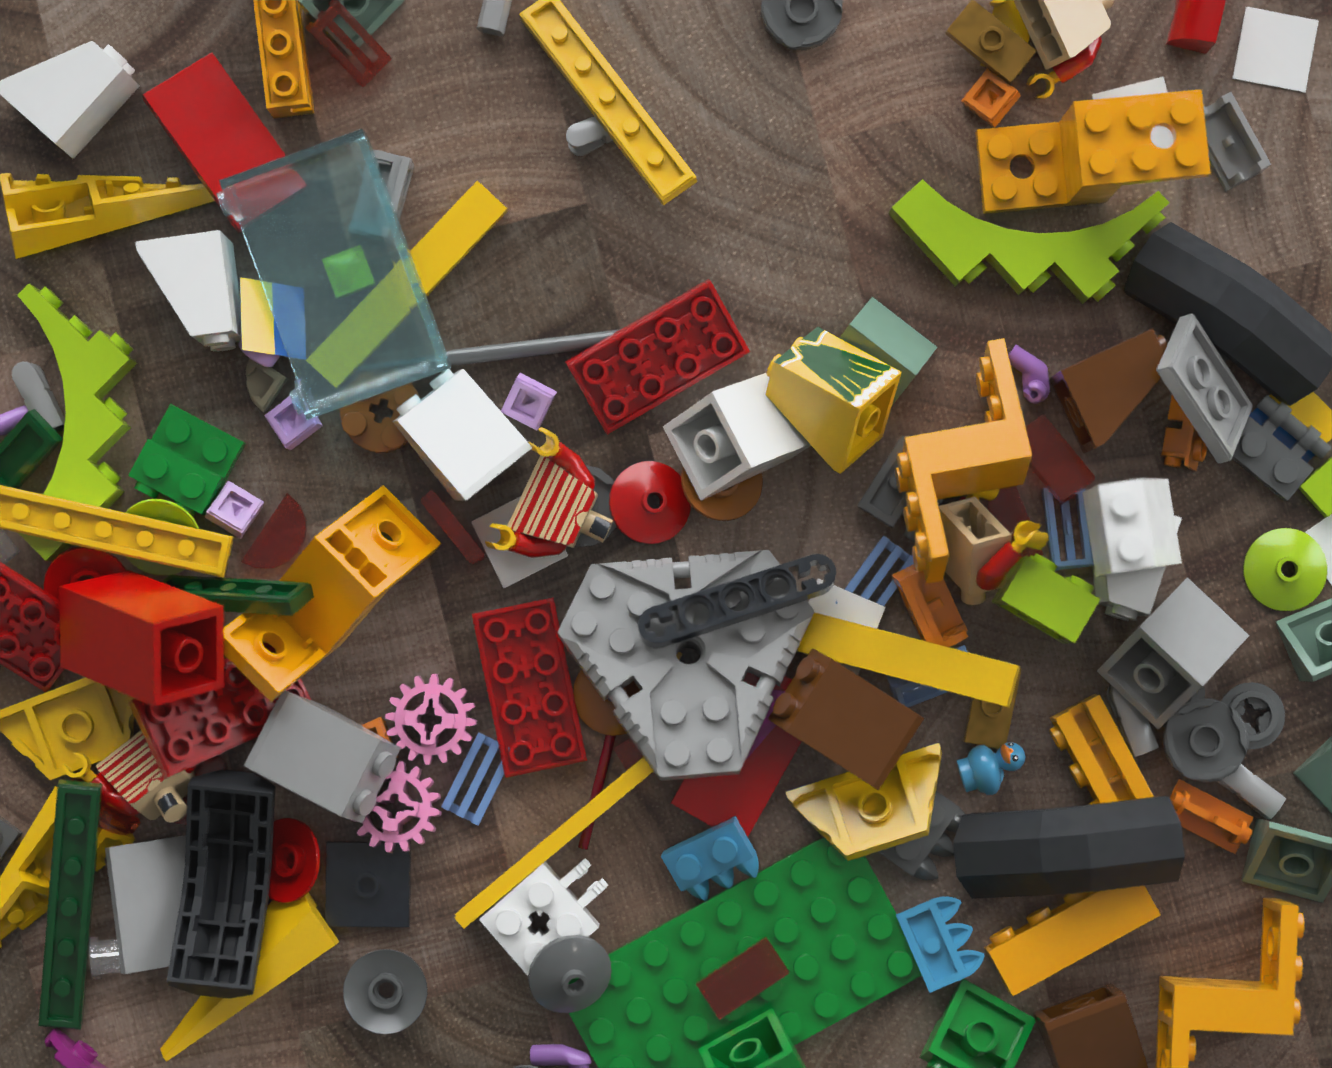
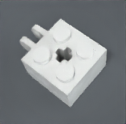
(542, 892)

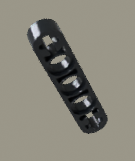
(752, 585)

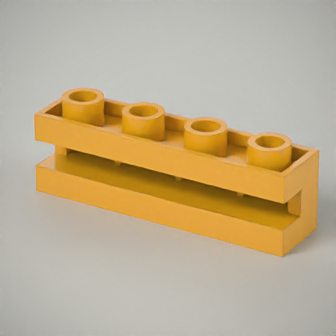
(283, 57)
(1098, 752)
(1067, 934)

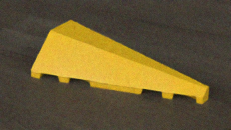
(62, 212)
(27, 875)
(290, 940)

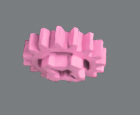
(413, 718)
(393, 826)

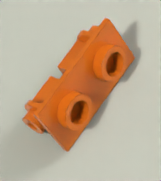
(1182, 443)
(1210, 817)

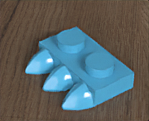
(711, 856)
(936, 943)

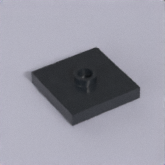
(367, 885)

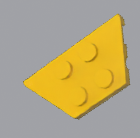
(69, 720)
(868, 820)

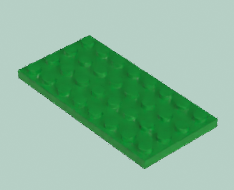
(820, 917)

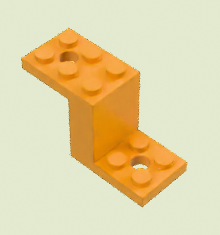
(1093, 151)
(963, 461)
(349, 574)
(1235, 1005)

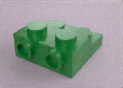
(186, 461)
(977, 1031)

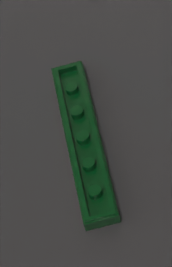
(70, 904)

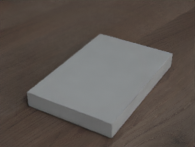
(1205, 388)
(146, 900)

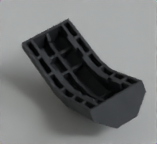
(1237, 309)
(1069, 849)
(224, 884)

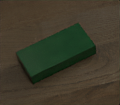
(26, 449)

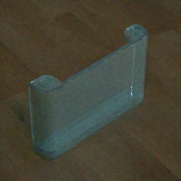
(336, 273)

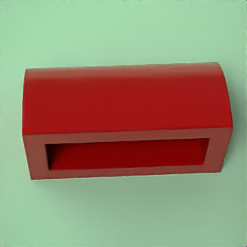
(1196, 24)

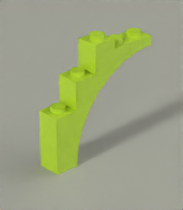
(1078, 258)
(91, 424)

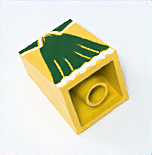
(833, 395)

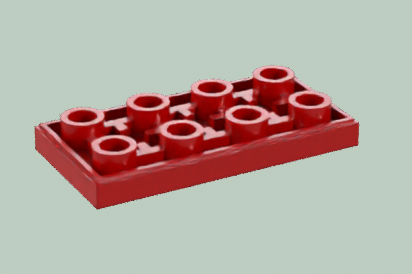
(211, 124)
(657, 356)
(29, 630)
(529, 687)
(207, 723)
(746, 793)

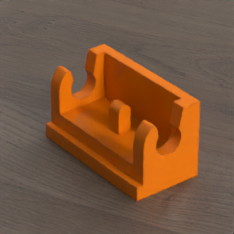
(930, 608)

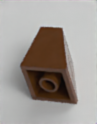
(1108, 387)
(845, 718)
(1091, 1031)

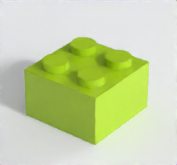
(1047, 599)

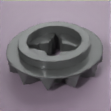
(1258, 697)

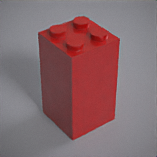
(142, 637)

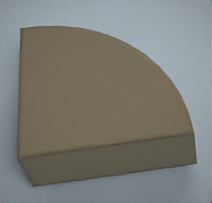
(263, 384)

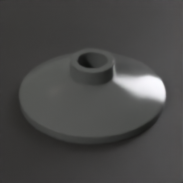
(568, 959)
(369, 1006)

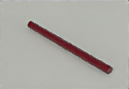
(598, 785)

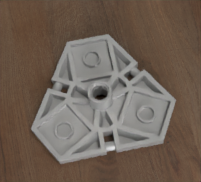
(686, 715)

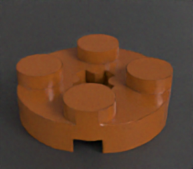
(374, 436)

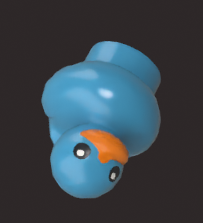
(984, 769)

